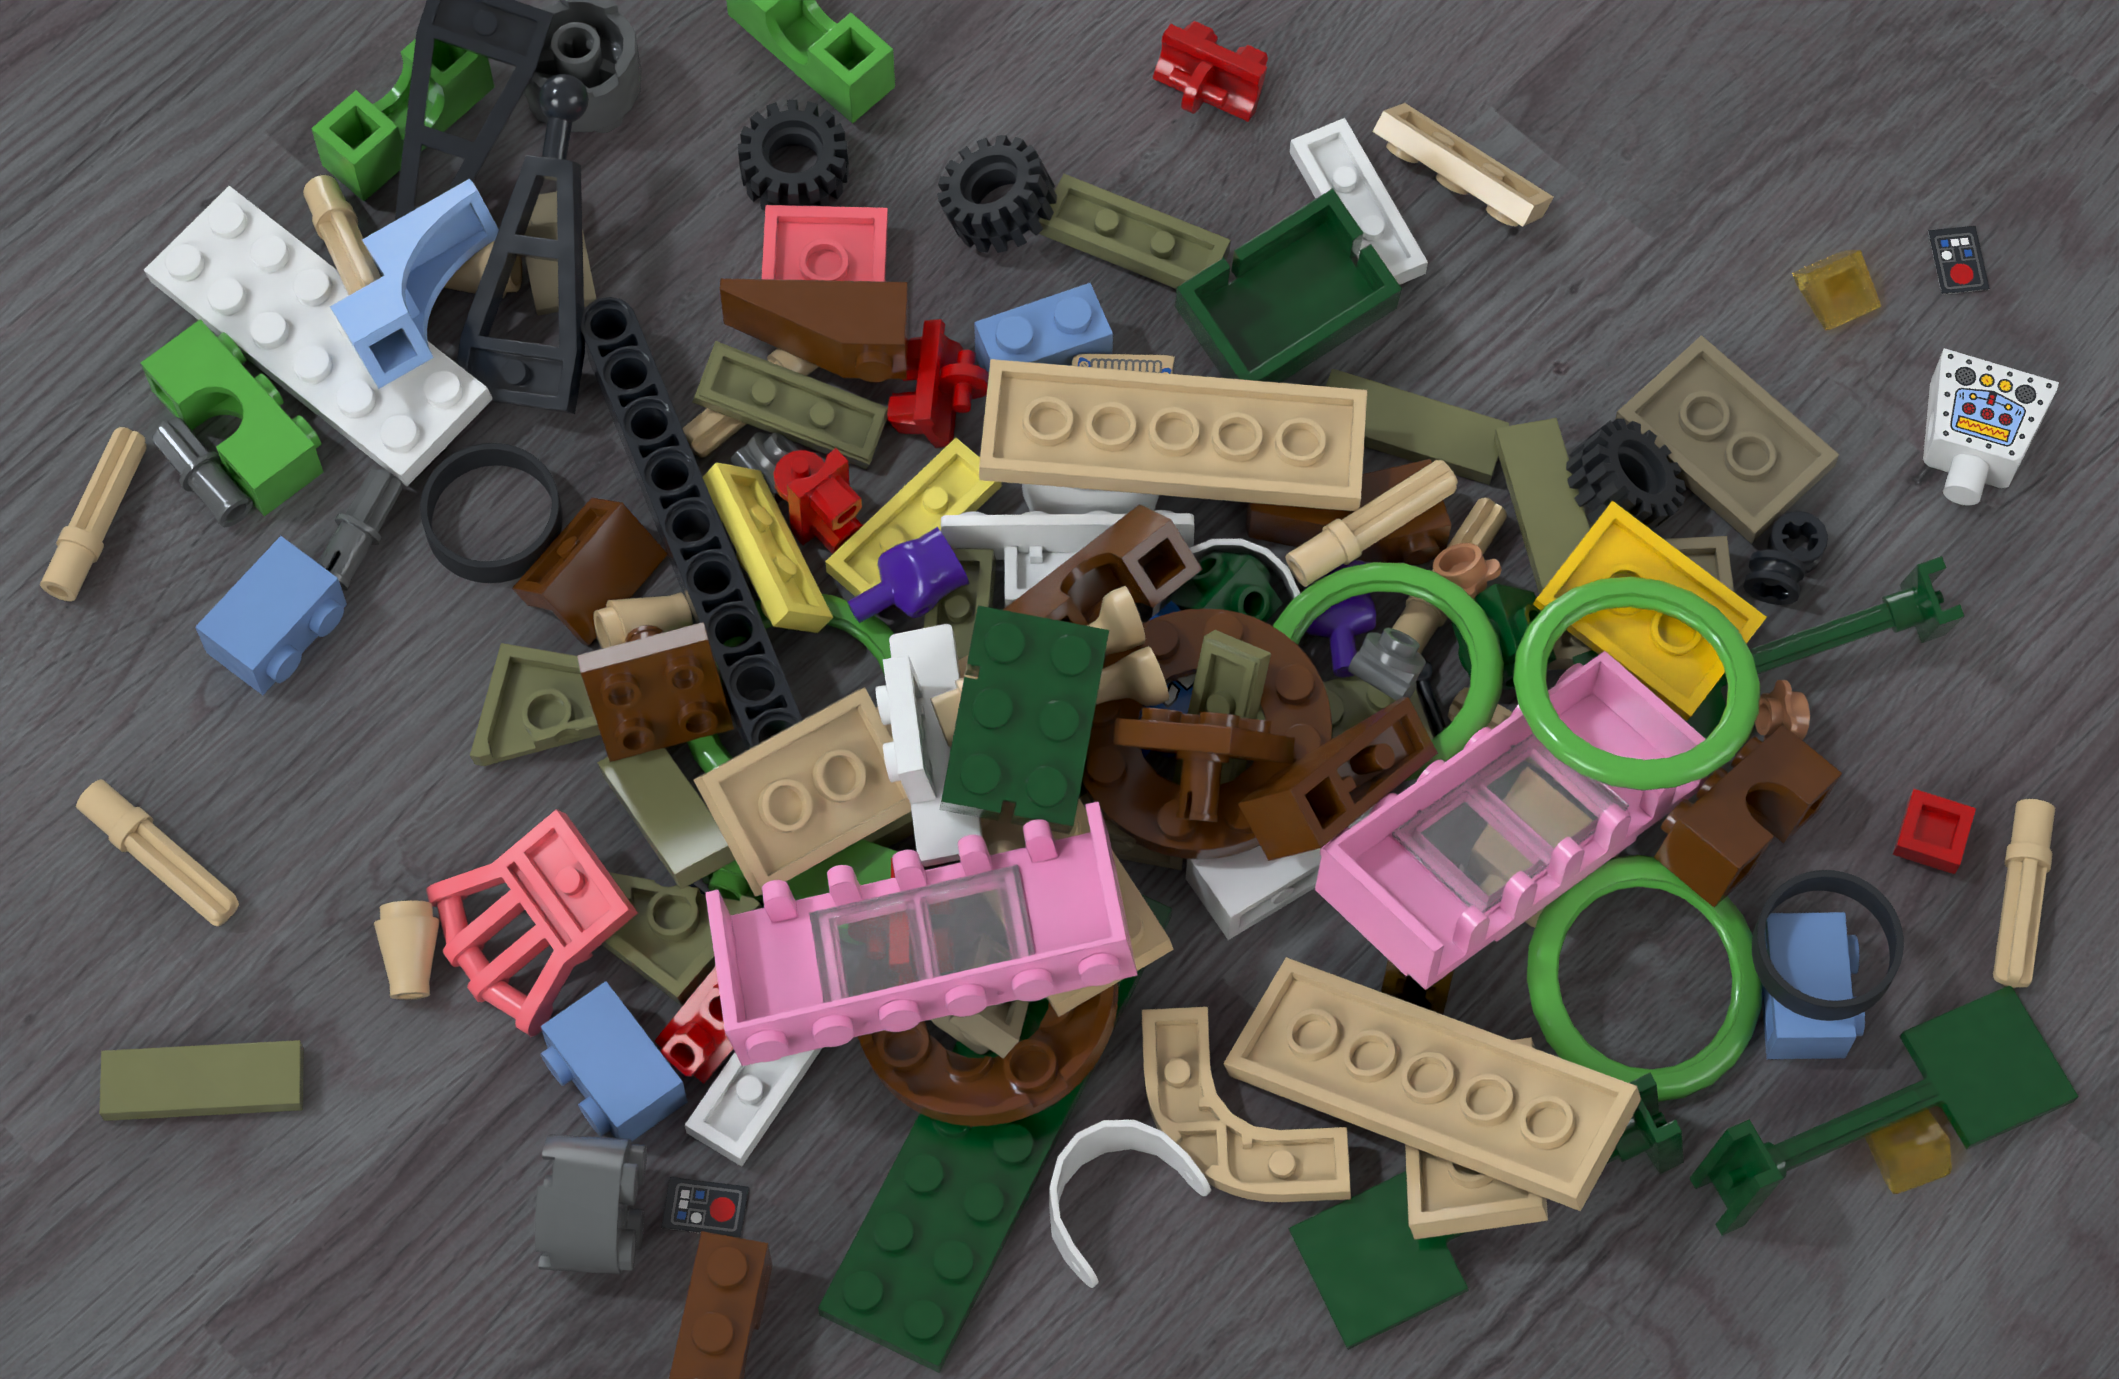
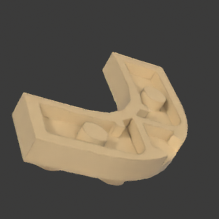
(1226, 1149)

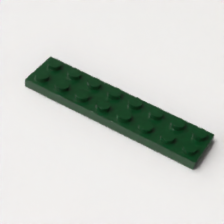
(948, 1216)

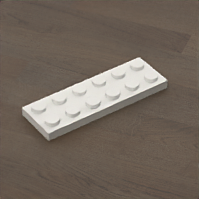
(275, 303)

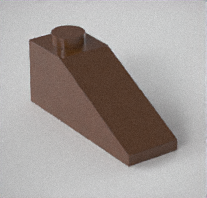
(837, 325)
(1412, 543)
(1337, 782)

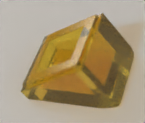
(1838, 288)
(1911, 1152)

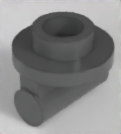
(763, 454)
(1389, 663)

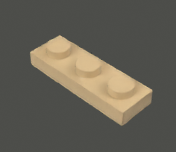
(1462, 166)

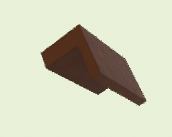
(592, 561)

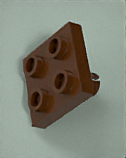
(655, 690)
(1204, 745)

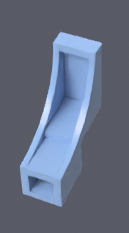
(416, 261)

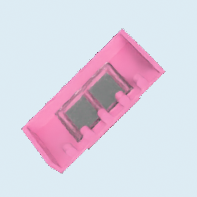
(1501, 826)
(920, 942)

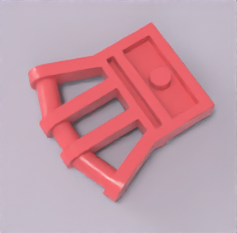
(565, 895)

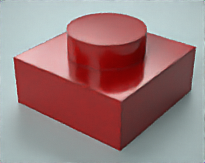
(1934, 831)

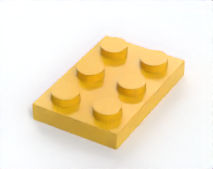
(1652, 646)

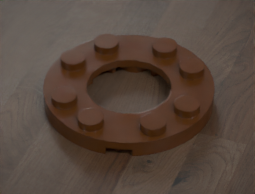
(1146, 803)
(995, 1088)

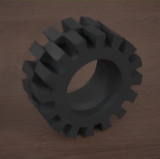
(788, 129)
(1008, 216)
(1626, 469)

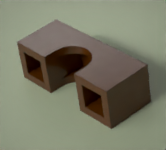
(1135, 552)
(1725, 832)
(722, 1307)

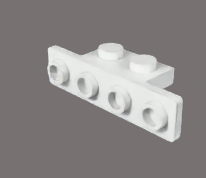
(1037, 540)
(920, 668)

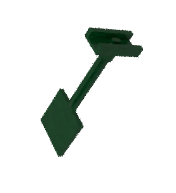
(1913, 606)
(1976, 1064)
(1382, 1276)

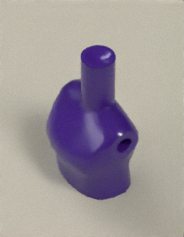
(912, 578)
(1342, 624)

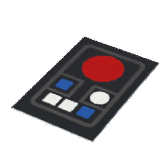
(1958, 260)
(705, 1207)

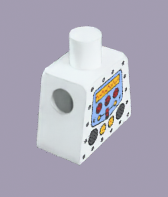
(1981, 422)

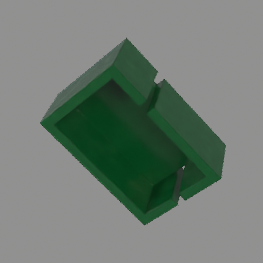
(1290, 294)
(1024, 718)

